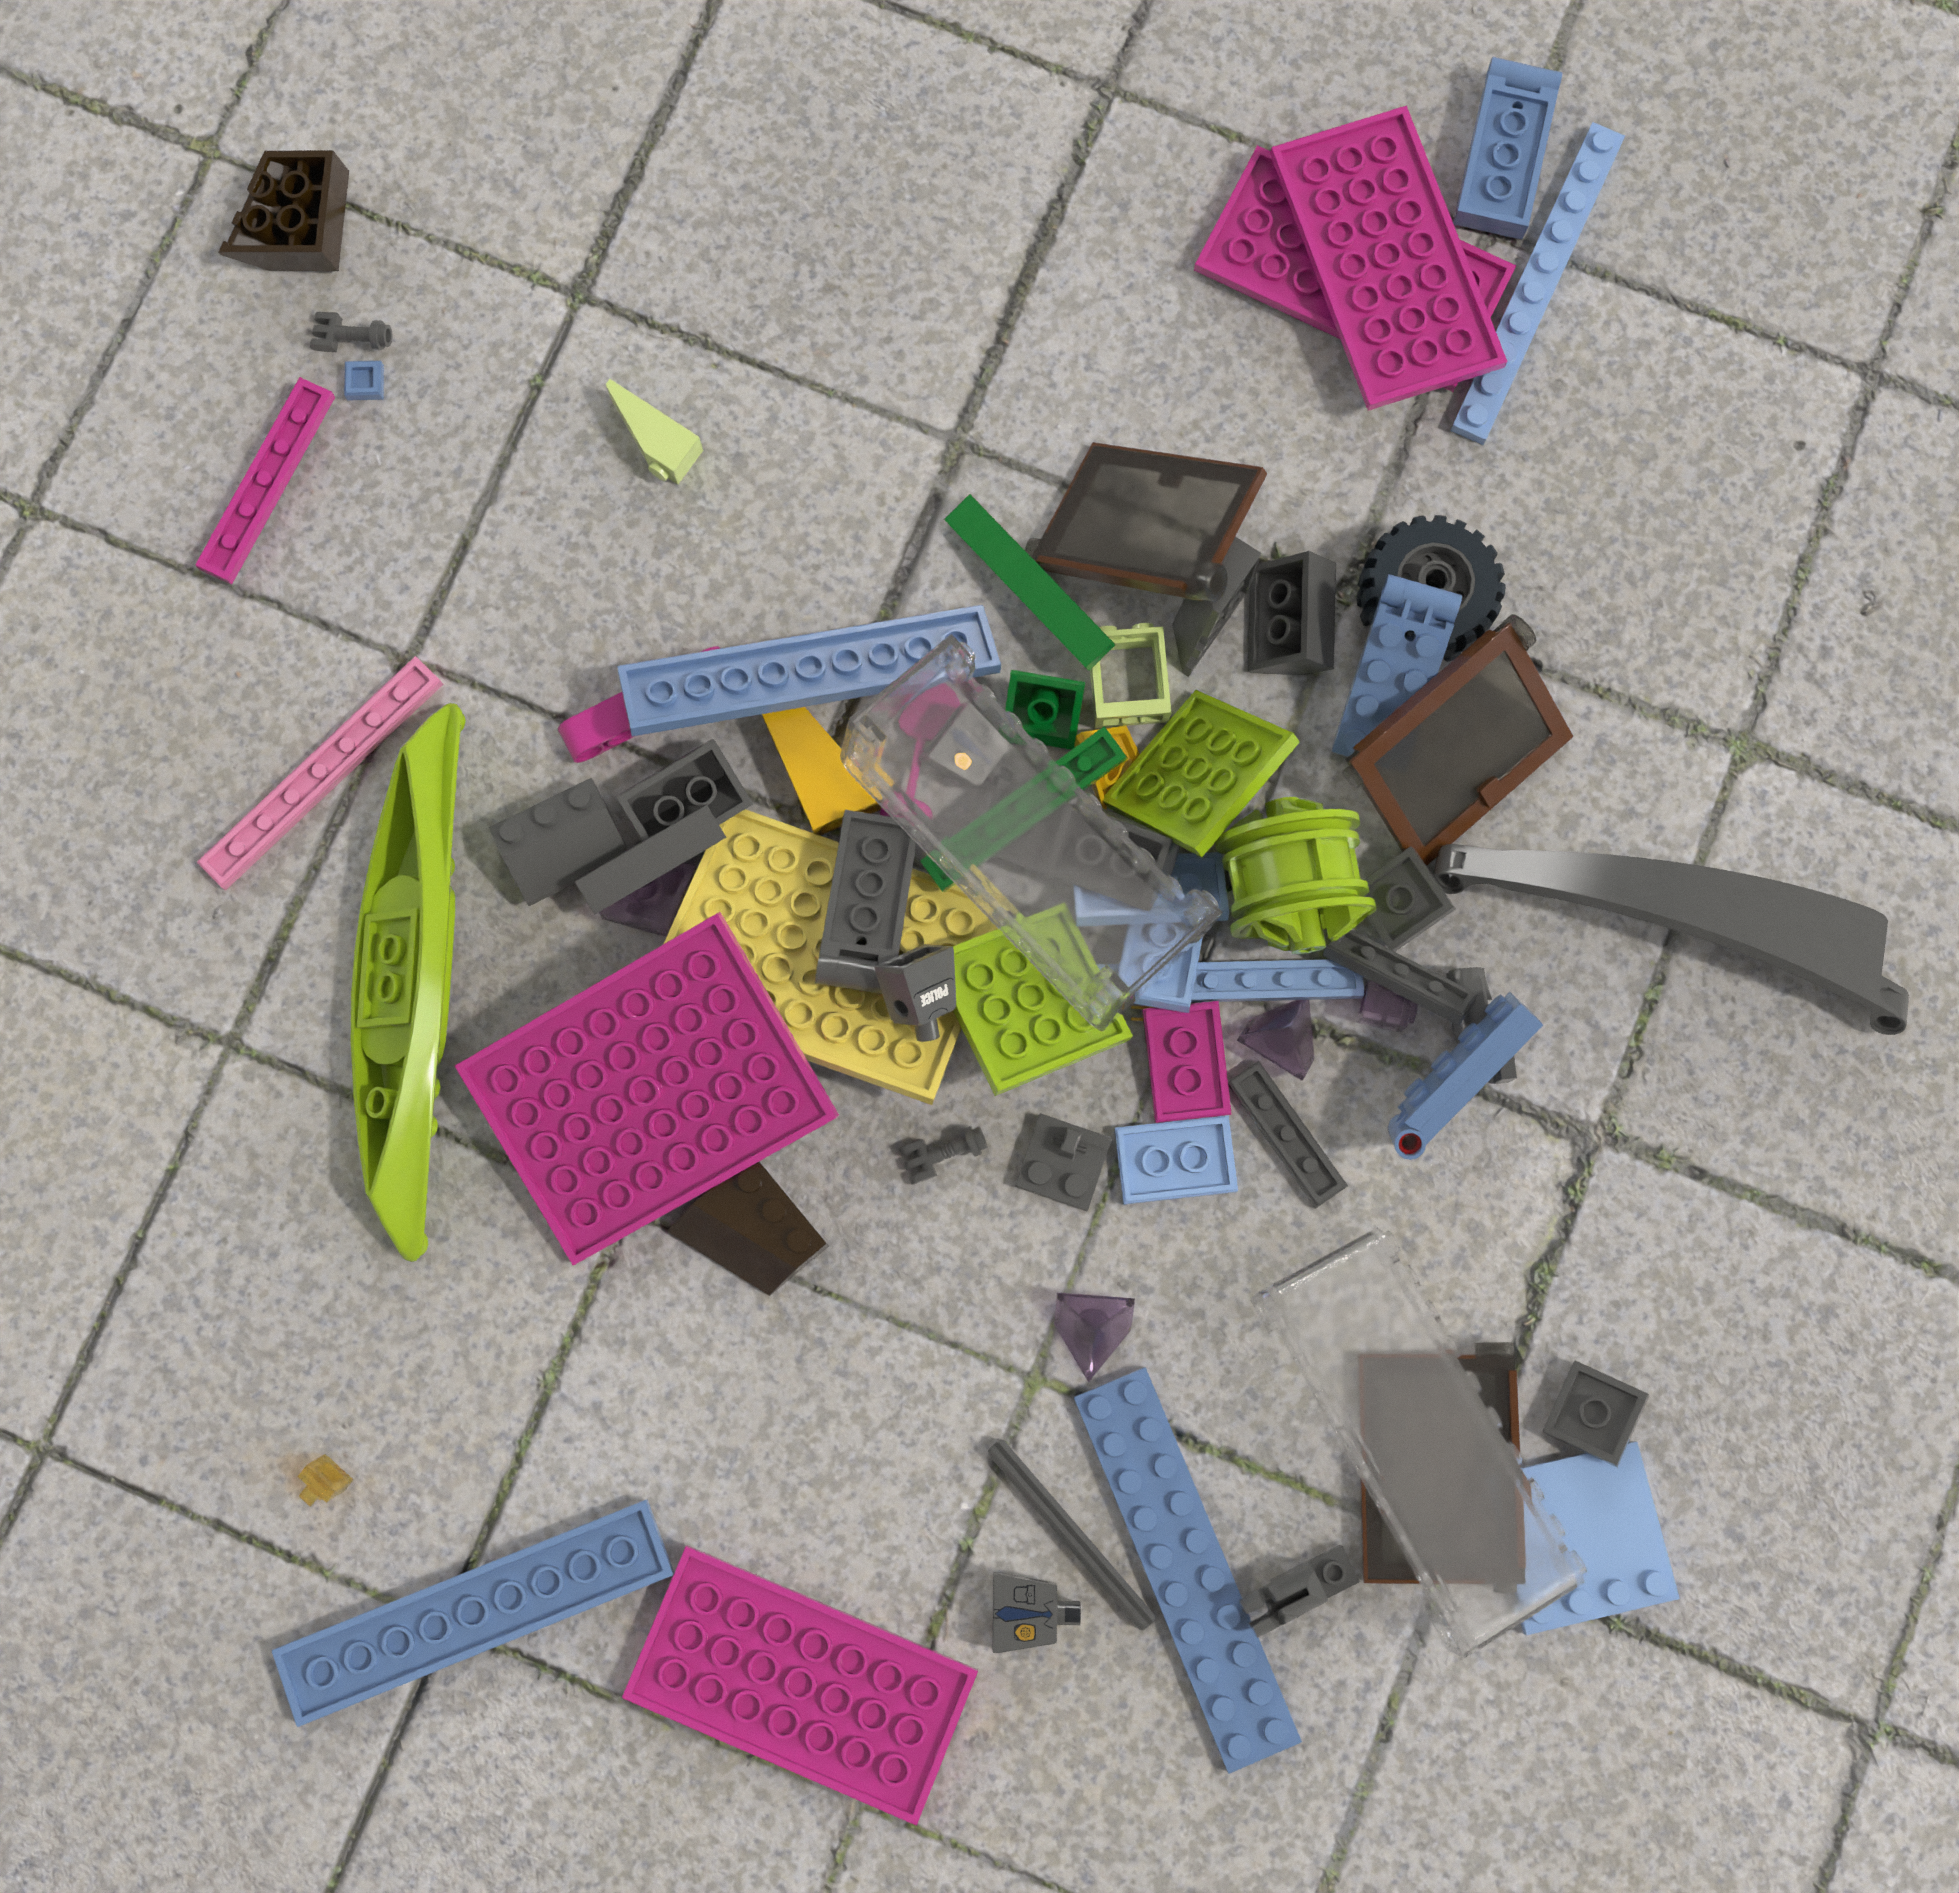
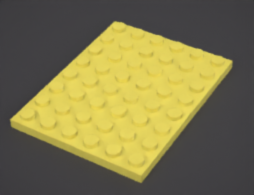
(775, 898)

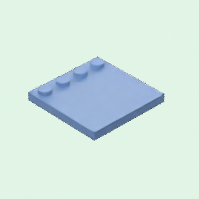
(1614, 1532)

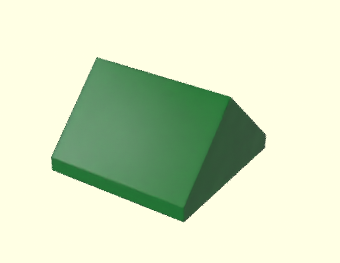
(1046, 706)

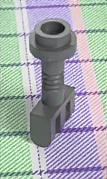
(377, 334)
(973, 1140)

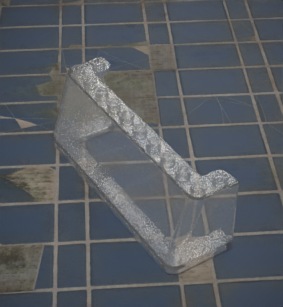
(1022, 836)
(1422, 1440)

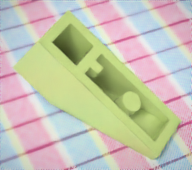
(662, 441)

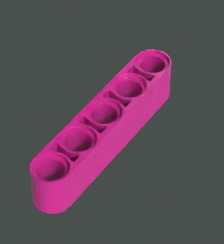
(598, 728)

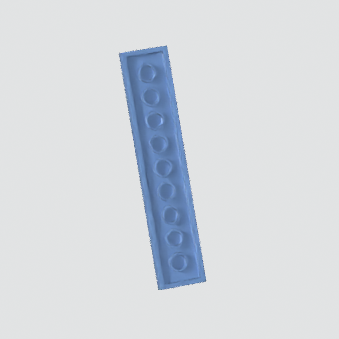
(793, 670)
(1187, 1570)
(472, 1613)

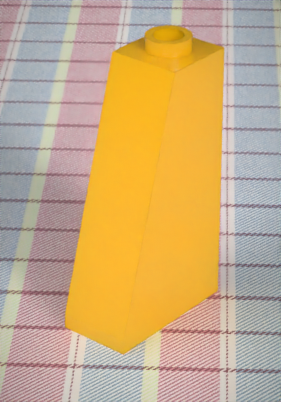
(816, 770)

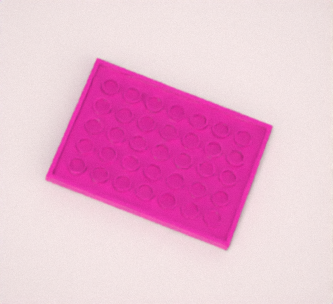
(647, 1089)

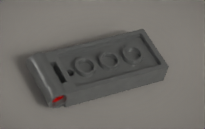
(865, 901)

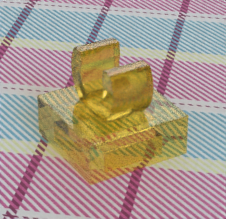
(323, 1480)

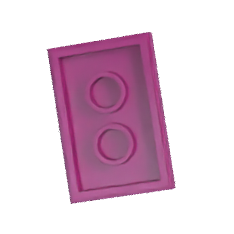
(1186, 1062)

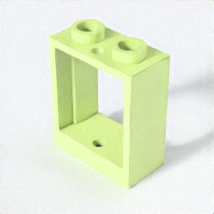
(1140, 711)

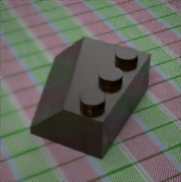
(292, 213)
(751, 1229)

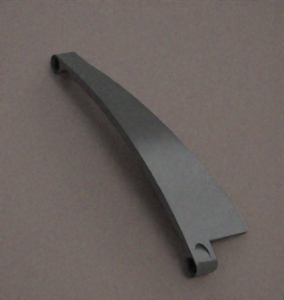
(1770, 920)

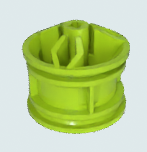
(1295, 875)

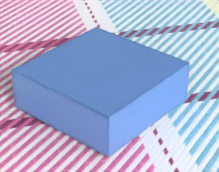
(364, 380)

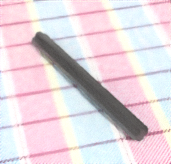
(1071, 1535)

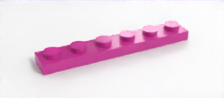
(265, 481)

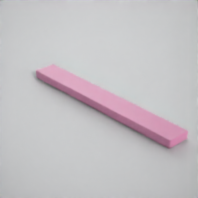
(320, 773)

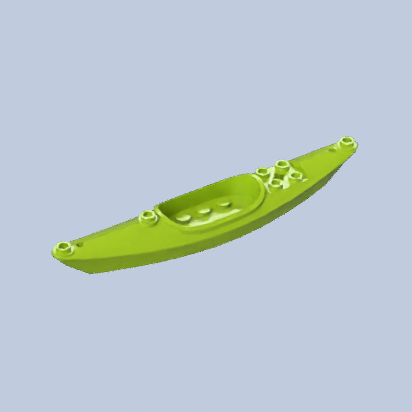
(405, 979)

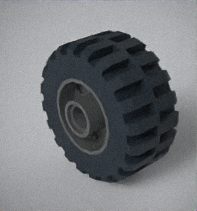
(1442, 558)

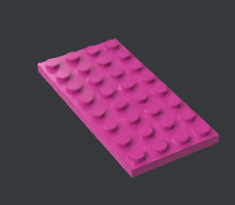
(1264, 256)
(1387, 258)
(801, 1684)

